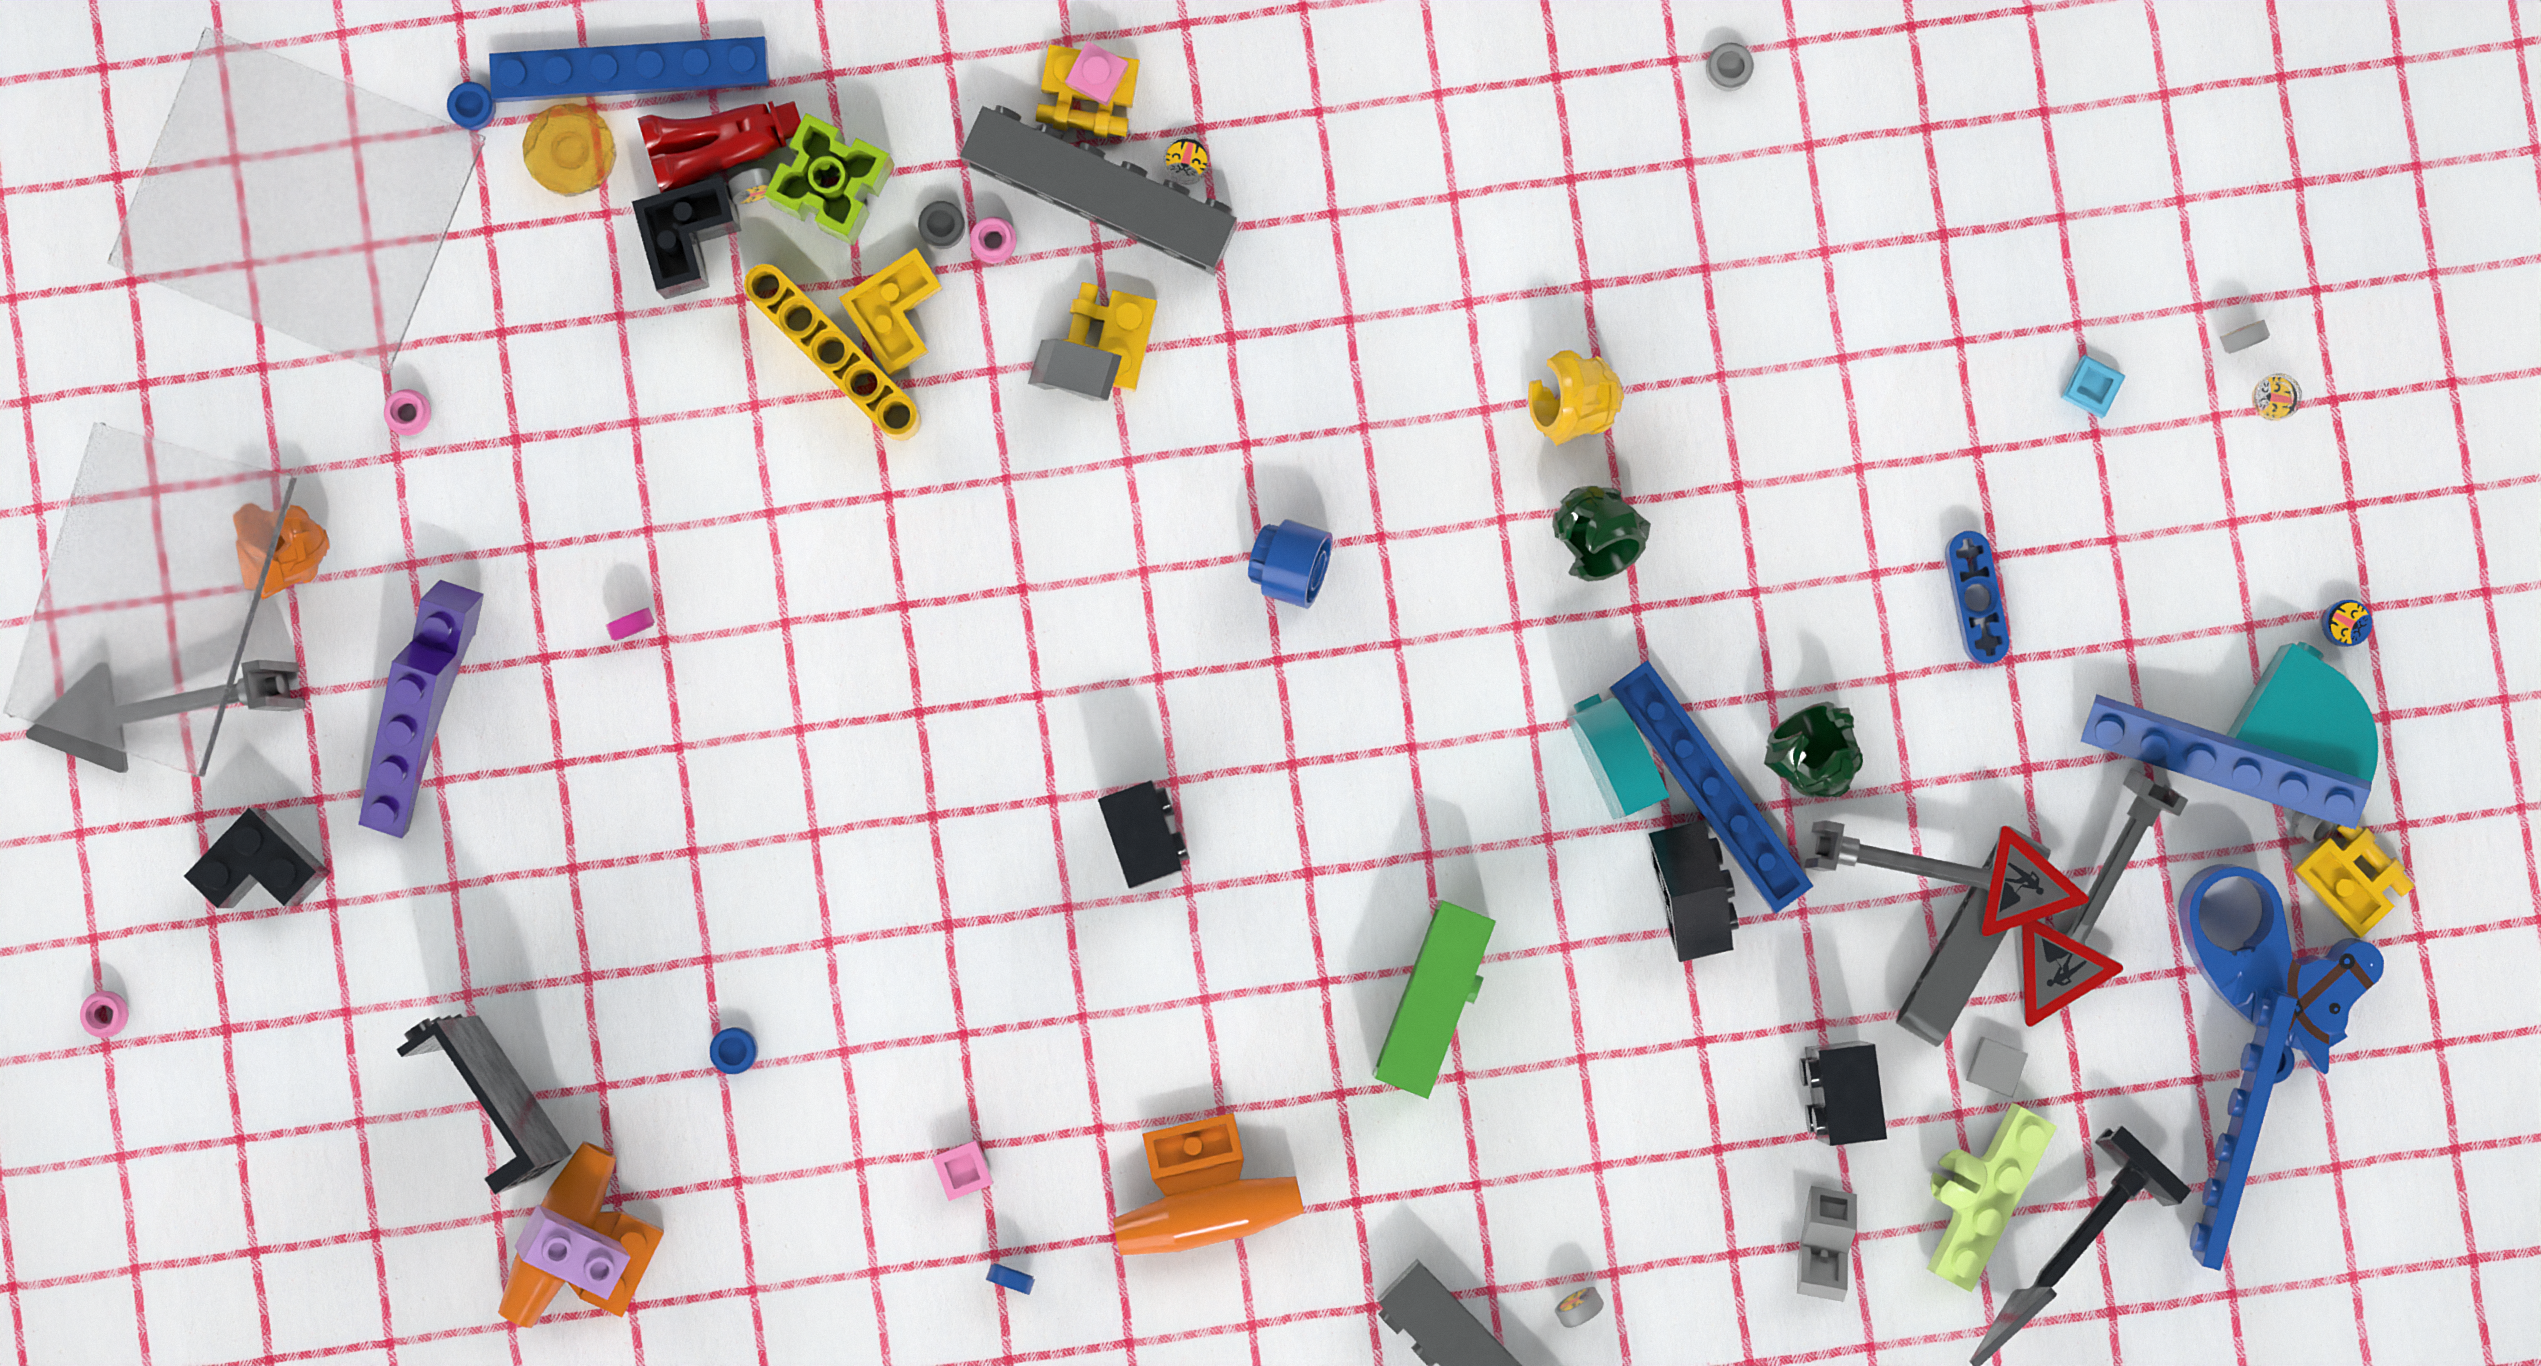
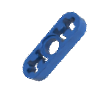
(1989, 582)

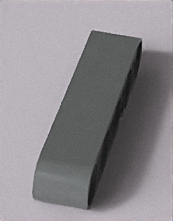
(1954, 965)

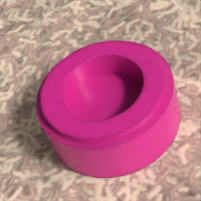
(630, 624)

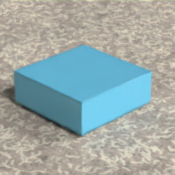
(2093, 386)

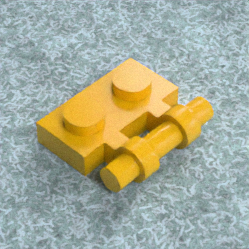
(1057, 68)
(1124, 331)
(2344, 887)

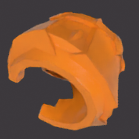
(297, 552)

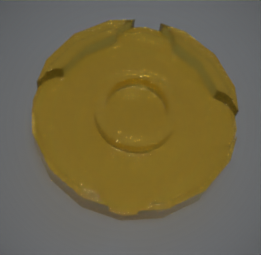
(569, 149)

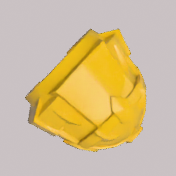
(1587, 402)

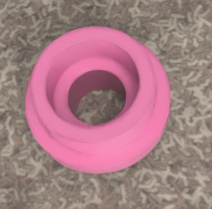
(986, 227)
(395, 405)
(90, 1014)

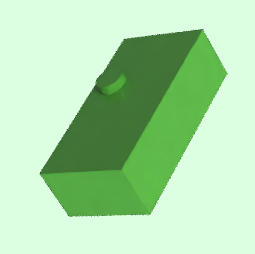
(1434, 998)

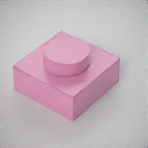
(1097, 73)
(963, 1170)

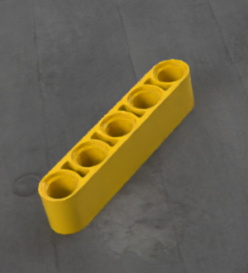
(817, 336)

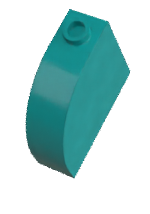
(2310, 714)
(1616, 756)

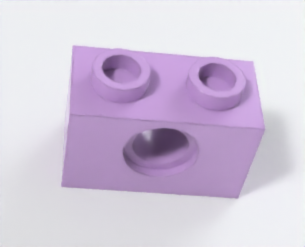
(572, 1252)

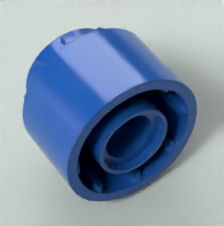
(1290, 562)

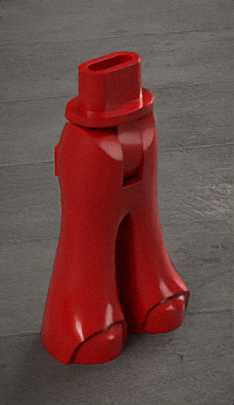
(699, 147)

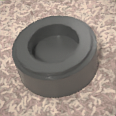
(941, 225)

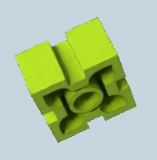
(821, 153)

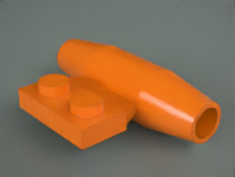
(579, 1197)
(1204, 1199)

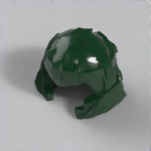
(1600, 532)
(1816, 750)

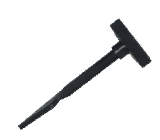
(2138, 1171)

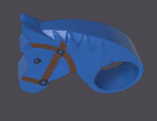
(2321, 985)

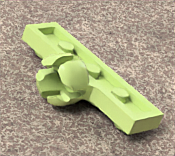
(1985, 1194)

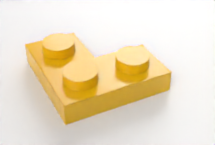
(881, 305)

